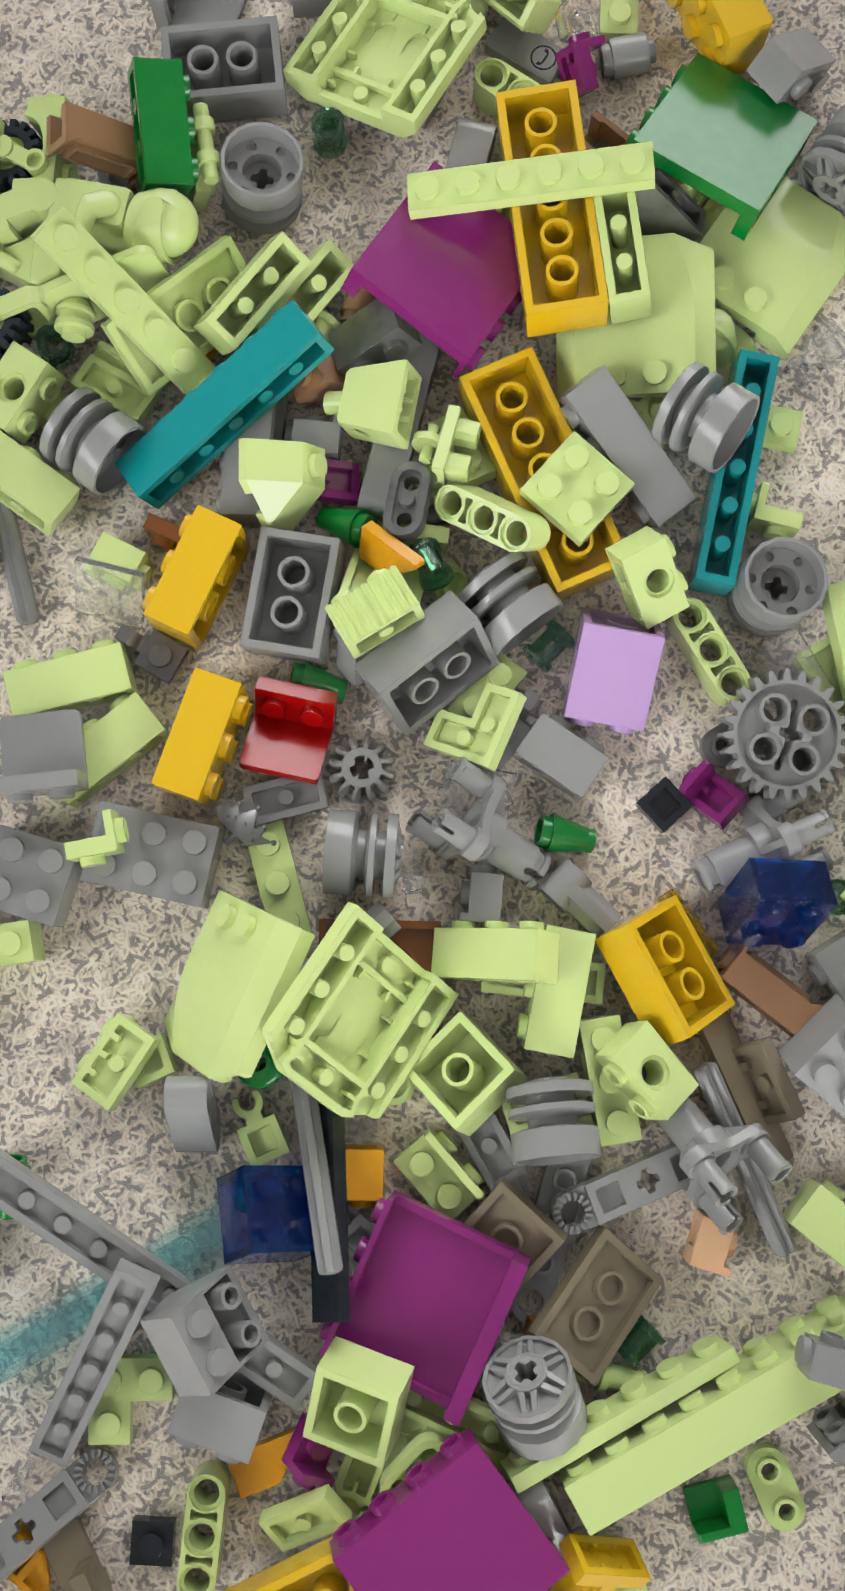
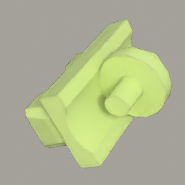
(447, 463)

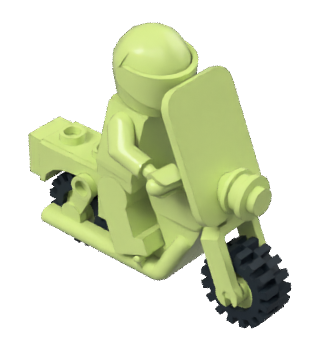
(136, 230)

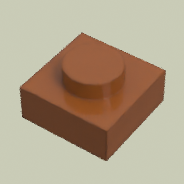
(163, 533)

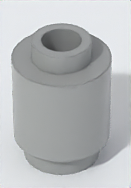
(627, 56)

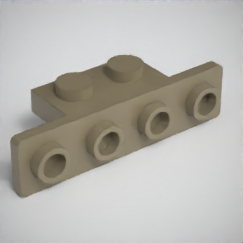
(754, 1079)
(76, 1560)

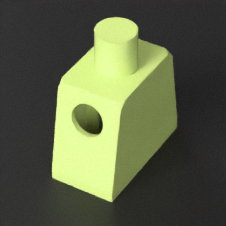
(377, 403)

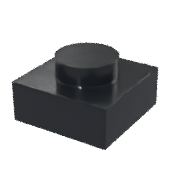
(663, 805)
(153, 1540)

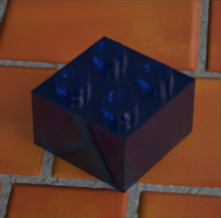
(776, 902)
(264, 1215)

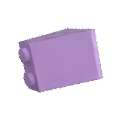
(612, 671)

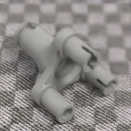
(482, 829)
(762, 839)
(712, 1153)

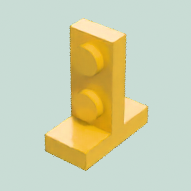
(601, 1564)

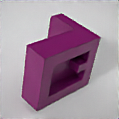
(577, 63)
(341, 483)
(307, 1459)

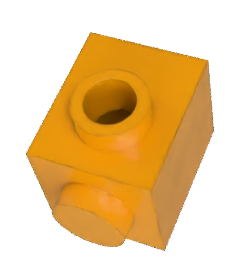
(364, 1174)

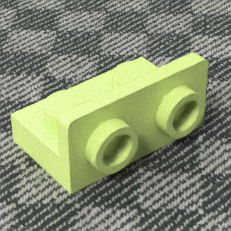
(115, 1061)
(439, 1174)

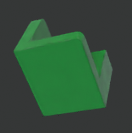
(715, 1509)

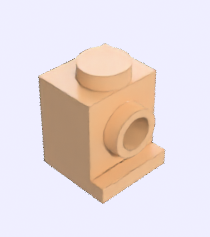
(707, 1246)

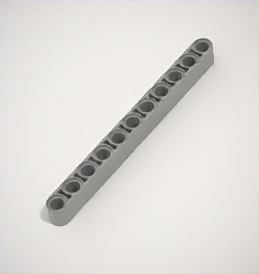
(471, 145)

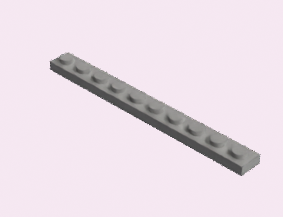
(99, 1248)

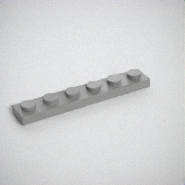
(94, 1361)

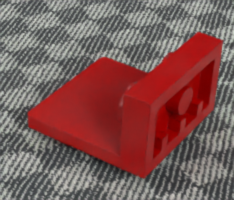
(289, 730)

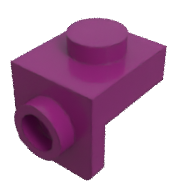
(712, 794)

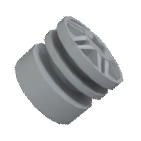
(824, 164)
(261, 177)
(705, 417)
(88, 439)
(793, 575)
(504, 596)
(361, 853)
(553, 1122)
(535, 1397)

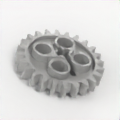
(749, 724)

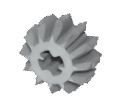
(375, 774)

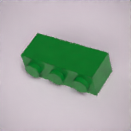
(161, 124)

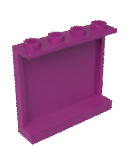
(444, 276)
(430, 1298)
(448, 1530)

